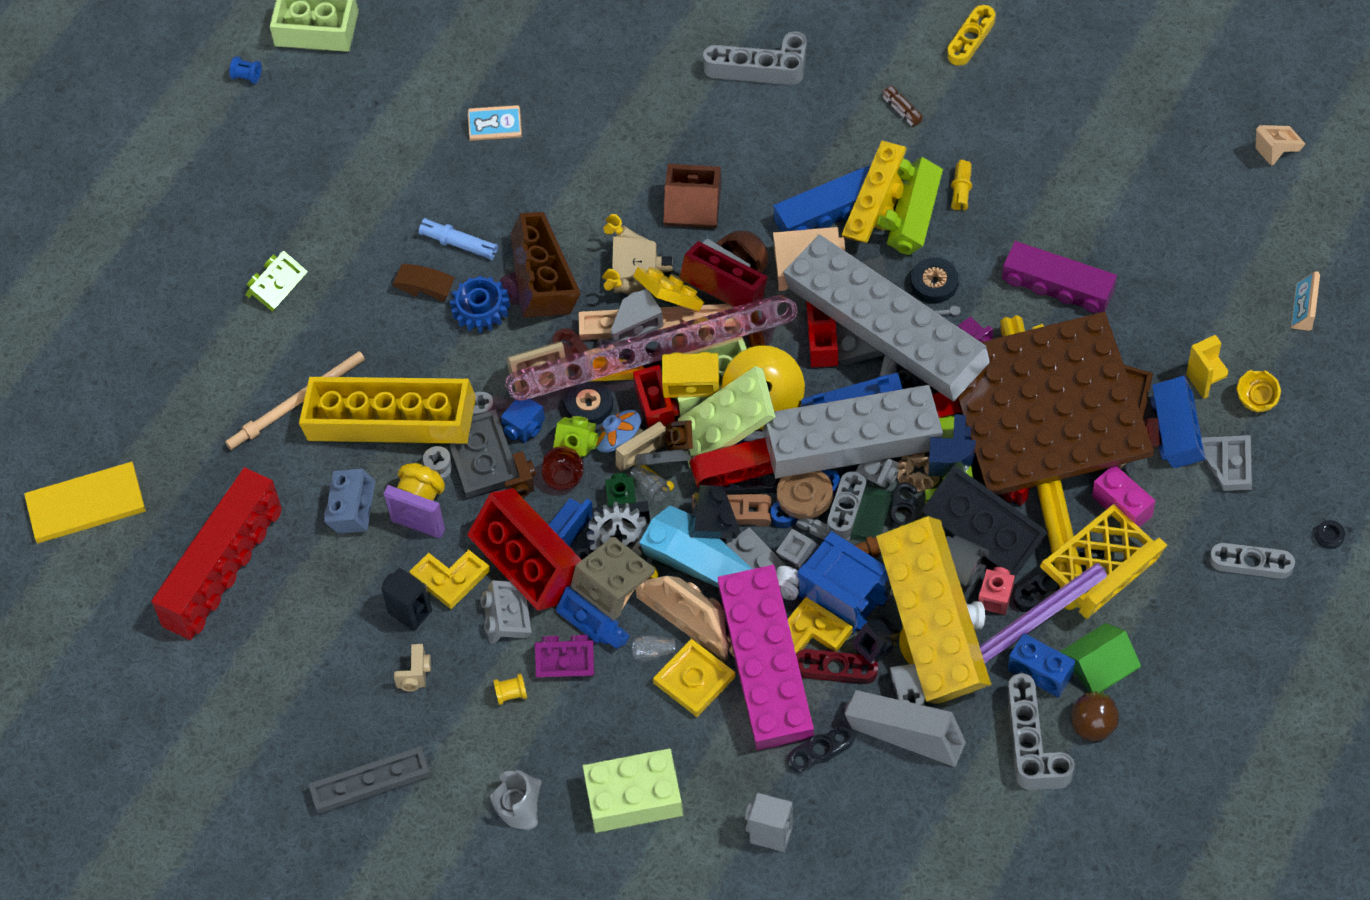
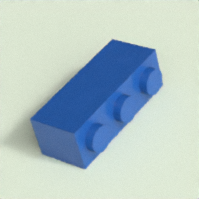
(1177, 422)

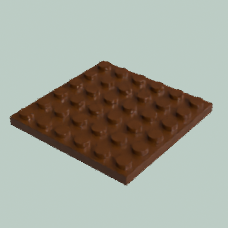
(1053, 406)

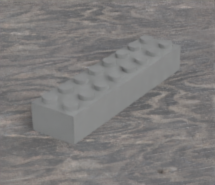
(887, 317)

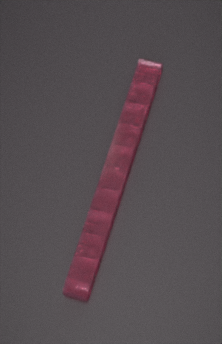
(638, 344)

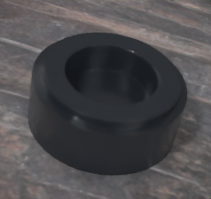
(1330, 534)

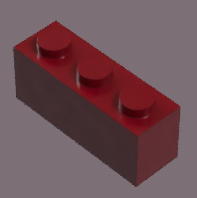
(722, 276)

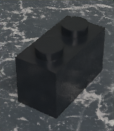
(406, 598)

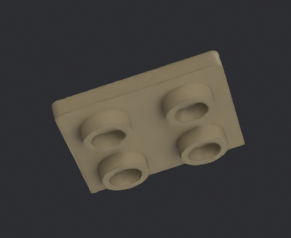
(610, 576)

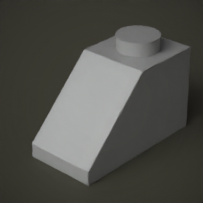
(637, 316)

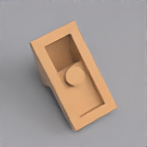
(1275, 140)

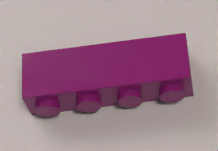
(1059, 277)

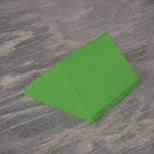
(1103, 657)

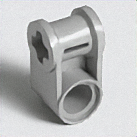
(907, 684)

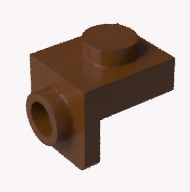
(525, 469)

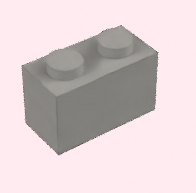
(769, 822)

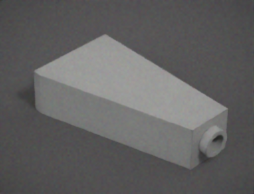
(907, 725)

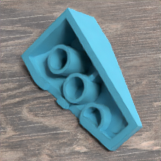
(703, 558)

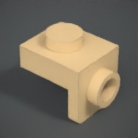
(416, 677)

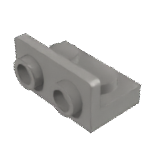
(505, 612)

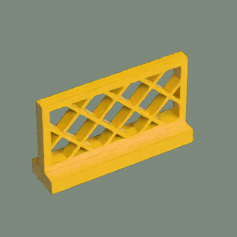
(1123, 572)

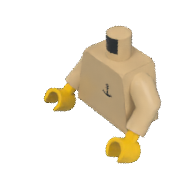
(629, 253)

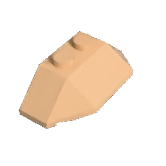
(687, 610)

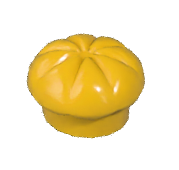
(420, 480)

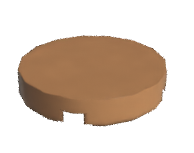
(805, 494)

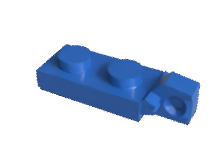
(590, 619)

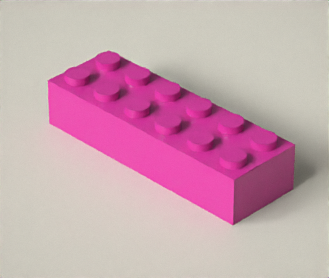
(765, 657)

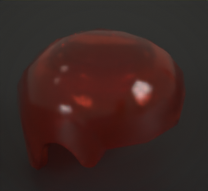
(562, 468)

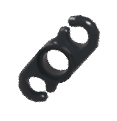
(899, 503)
(806, 749)

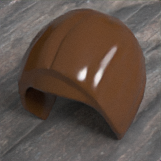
(1094, 716)

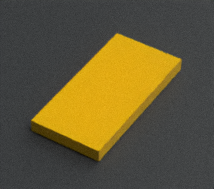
(84, 502)

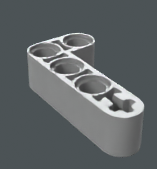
(758, 64)
(1030, 732)

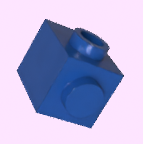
(523, 419)

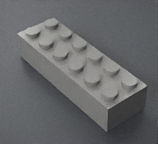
(852, 431)

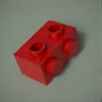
(651, 398)

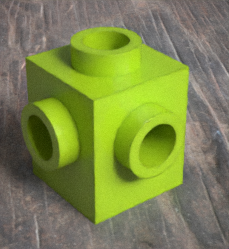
(576, 434)

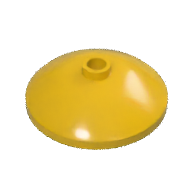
(779, 370)

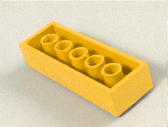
(388, 410)
(933, 610)

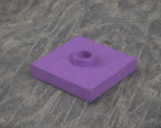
(414, 511)

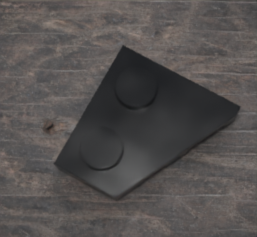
(713, 514)

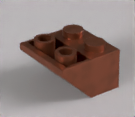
(692, 196)

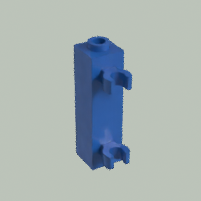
(875, 386)

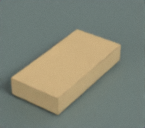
(645, 442)

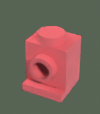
(996, 590)

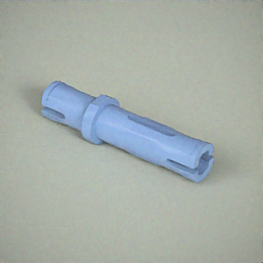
(448, 235)

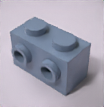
(349, 501)

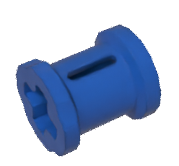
(245, 69)

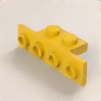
(877, 193)

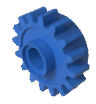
(481, 290)

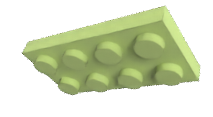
(731, 413)

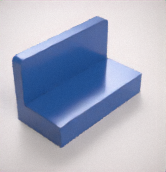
(572, 520)

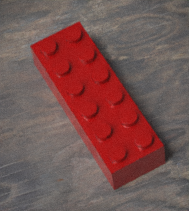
(217, 554)

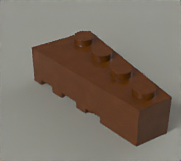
(541, 269)

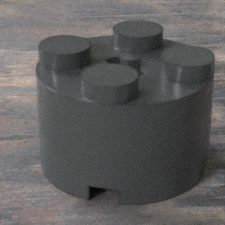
(967, 562)

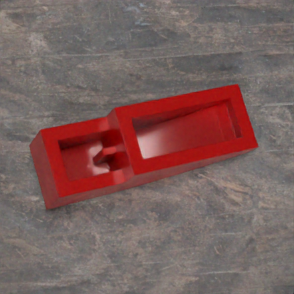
(821, 337)

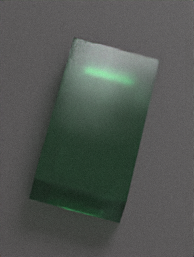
(872, 513)

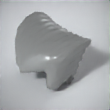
(517, 799)

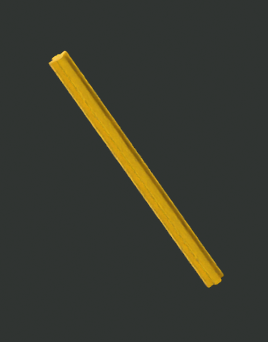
(1051, 493)

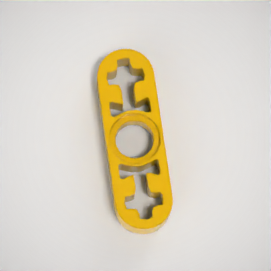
(971, 25)

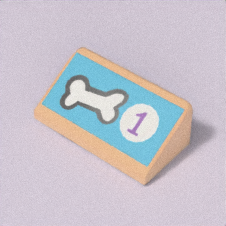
(494, 123)
(1305, 302)

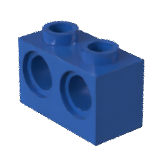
(1044, 664)

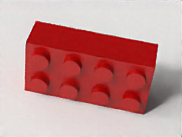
(524, 548)

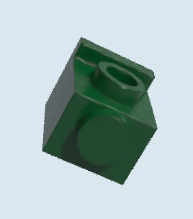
(620, 489)

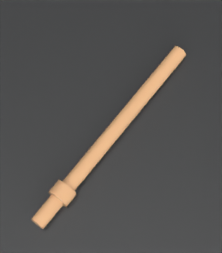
(251, 429)

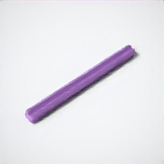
(1042, 611)

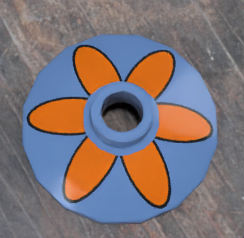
(617, 430)

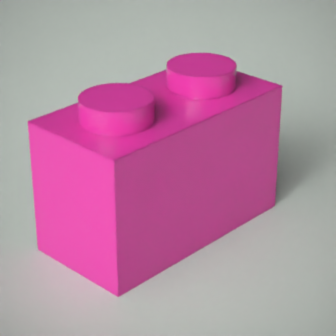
(1130, 498)

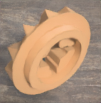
(920, 481)

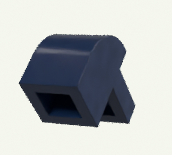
(951, 452)

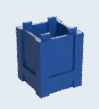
(843, 581)

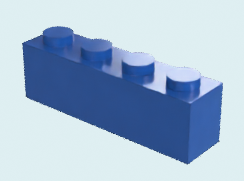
(821, 205)

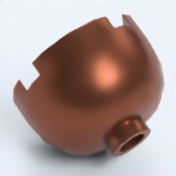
(746, 247)

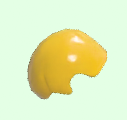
(1258, 391)

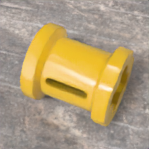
(510, 689)

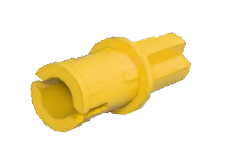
(961, 185)

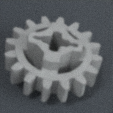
(629, 532)

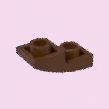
(427, 280)
(679, 435)

